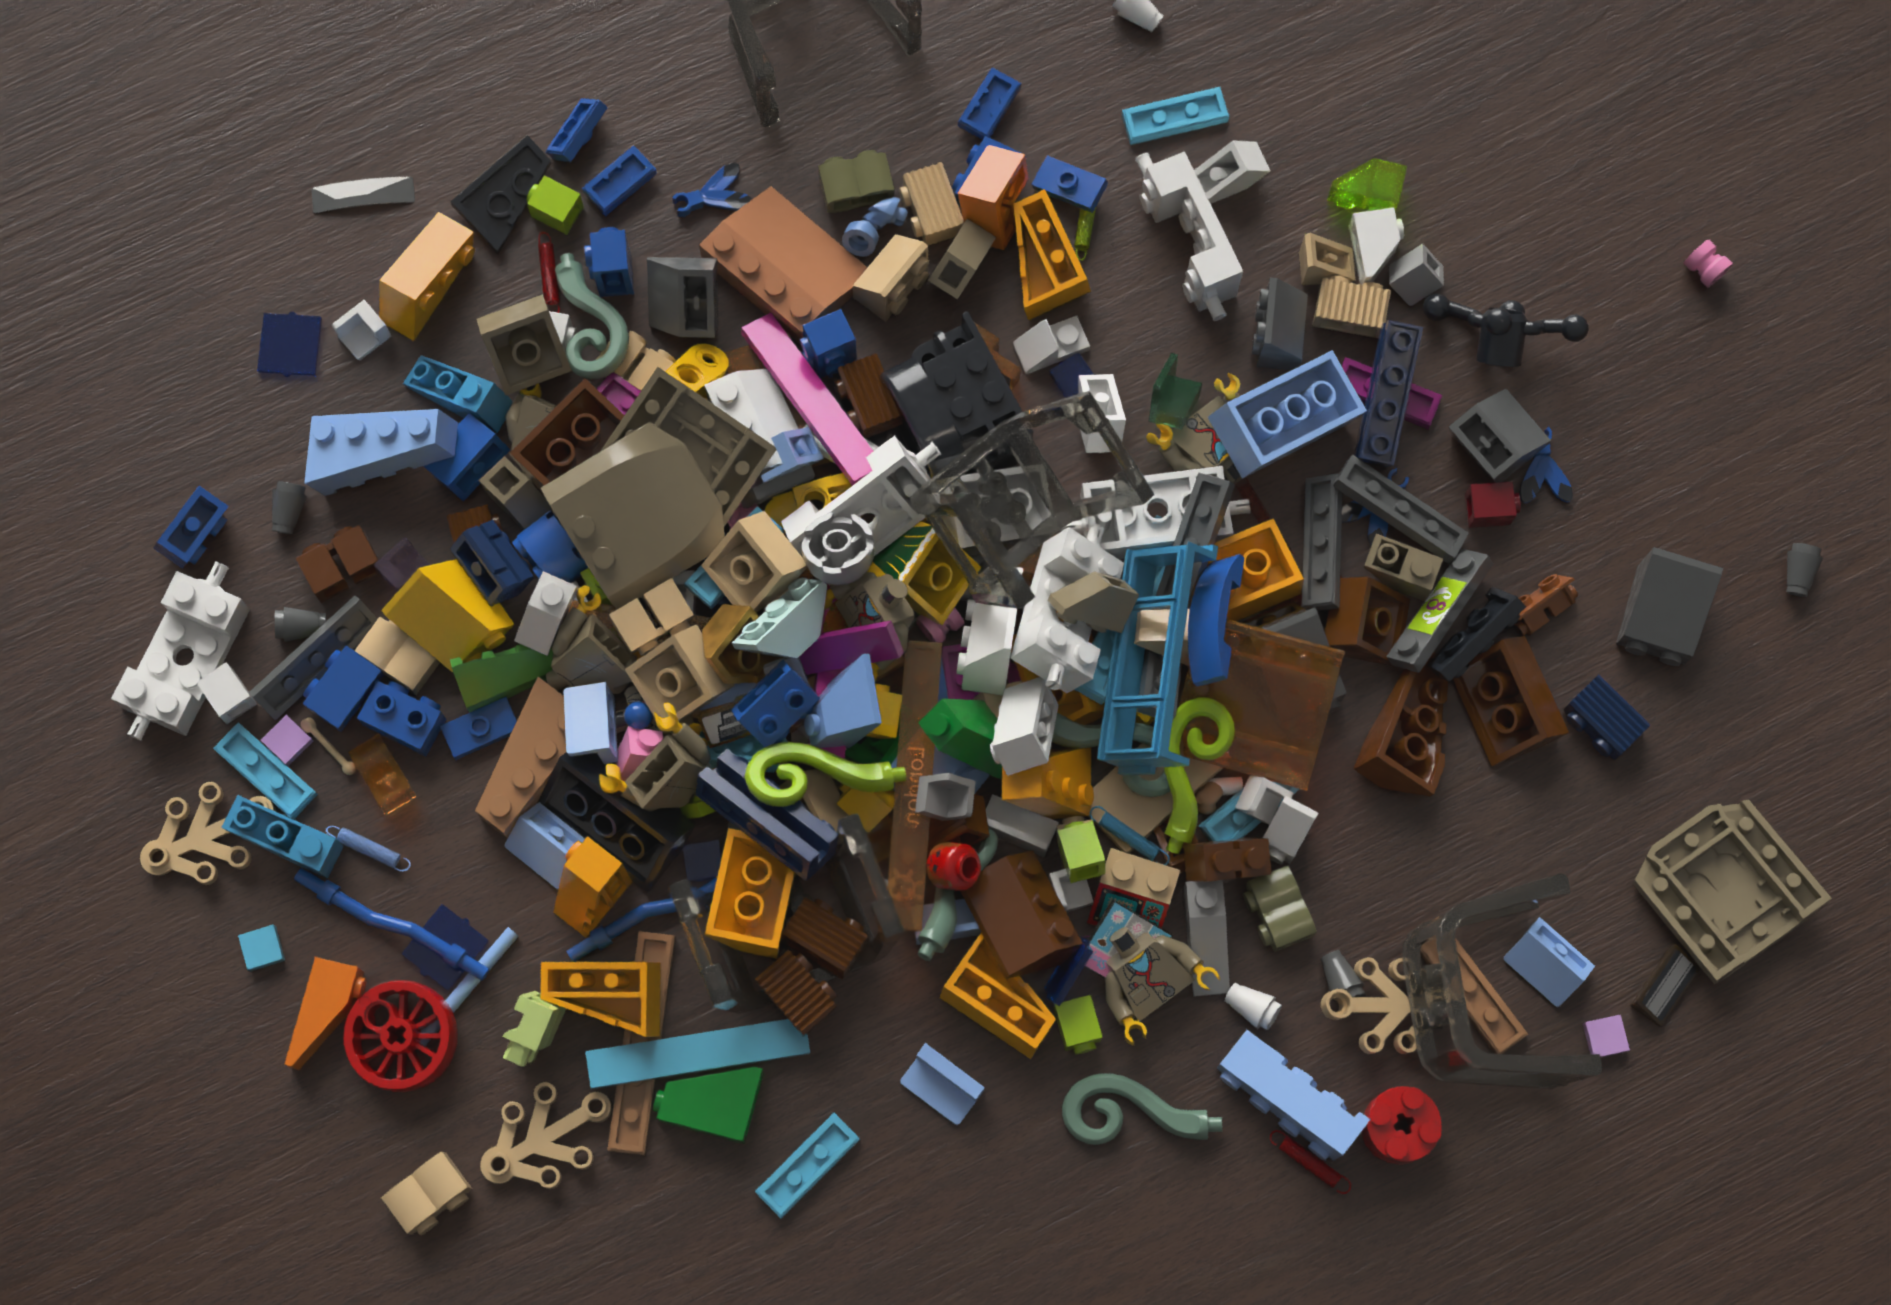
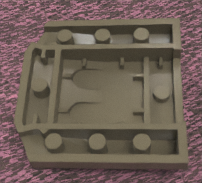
(721, 446)
(638, 512)
(1728, 887)

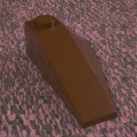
(1407, 735)

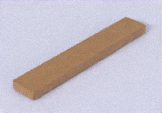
(635, 1099)

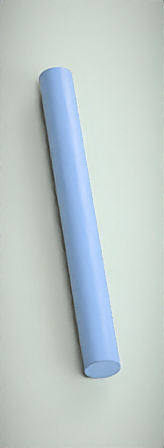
(468, 984)

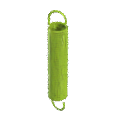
(1084, 231)

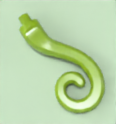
(859, 776)
(1184, 814)

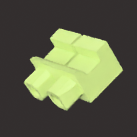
(535, 1029)

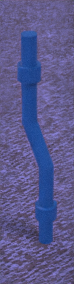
(602, 936)
(452, 954)

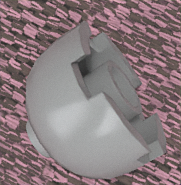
(838, 548)

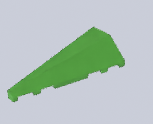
(499, 674)

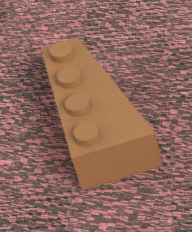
(526, 760)

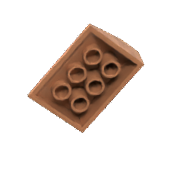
(782, 261)

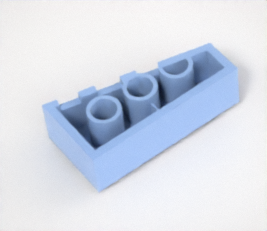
(369, 445)
(1291, 1097)

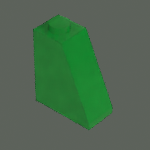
(963, 732)
(712, 1103)

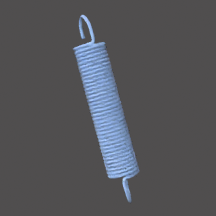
(368, 847)

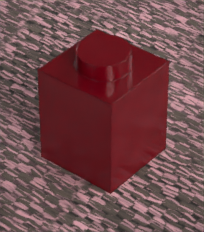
(1491, 504)

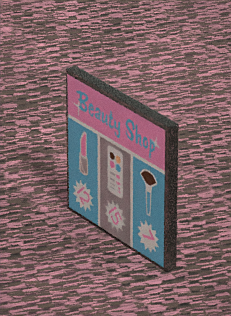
(1113, 919)

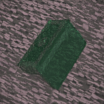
(1173, 396)

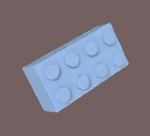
(1286, 414)

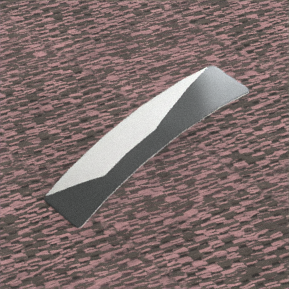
(363, 193)

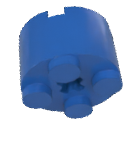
(550, 549)

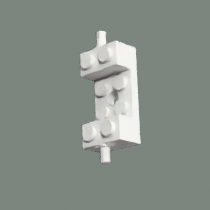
(1173, 189)
(882, 492)
(1136, 529)
(198, 619)
(1043, 642)

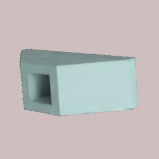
(788, 623)

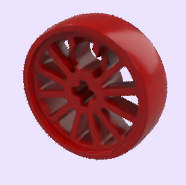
(363, 1013)

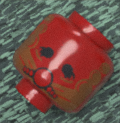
(953, 866)

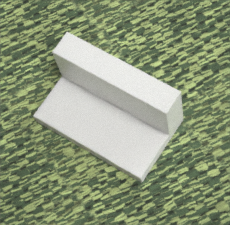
(1020, 826)

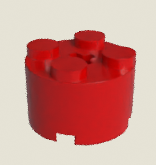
(1422, 1129)

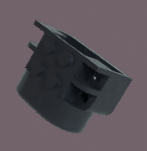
(952, 397)

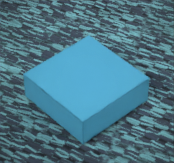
(261, 947)

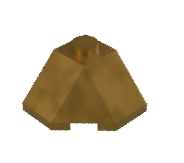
(729, 663)

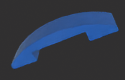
(1207, 620)

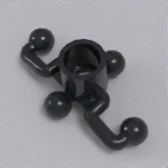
(1504, 328)

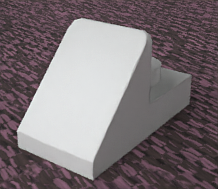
(1050, 344)

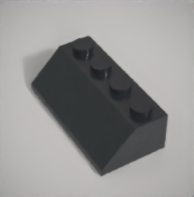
(613, 821)

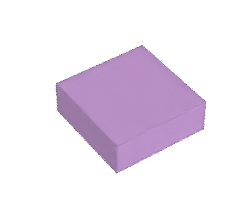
(286, 740)
(1606, 1036)

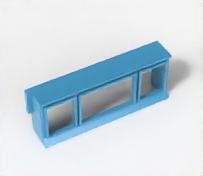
(1127, 662)

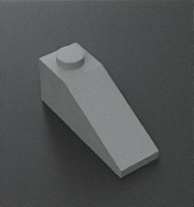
(1207, 933)

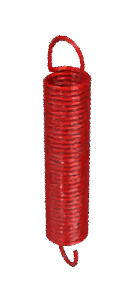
(548, 273)
(1310, 1162)

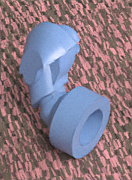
(862, 237)

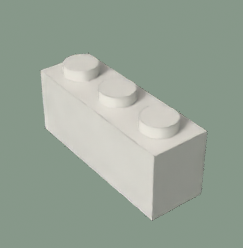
(1024, 726)

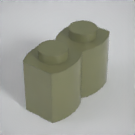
(855, 181)
(1280, 909)

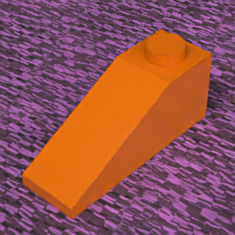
(326, 1003)

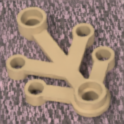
(199, 838)
(1395, 1005)
(540, 1140)

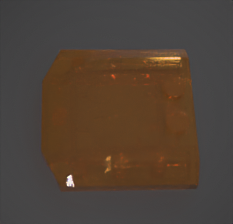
(1278, 702)

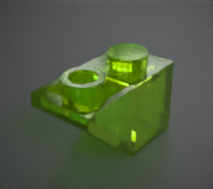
(1369, 186)

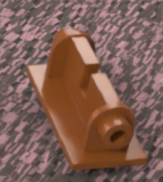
(1553, 595)

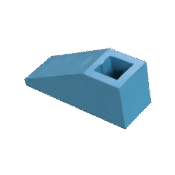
(459, 392)
(283, 836)

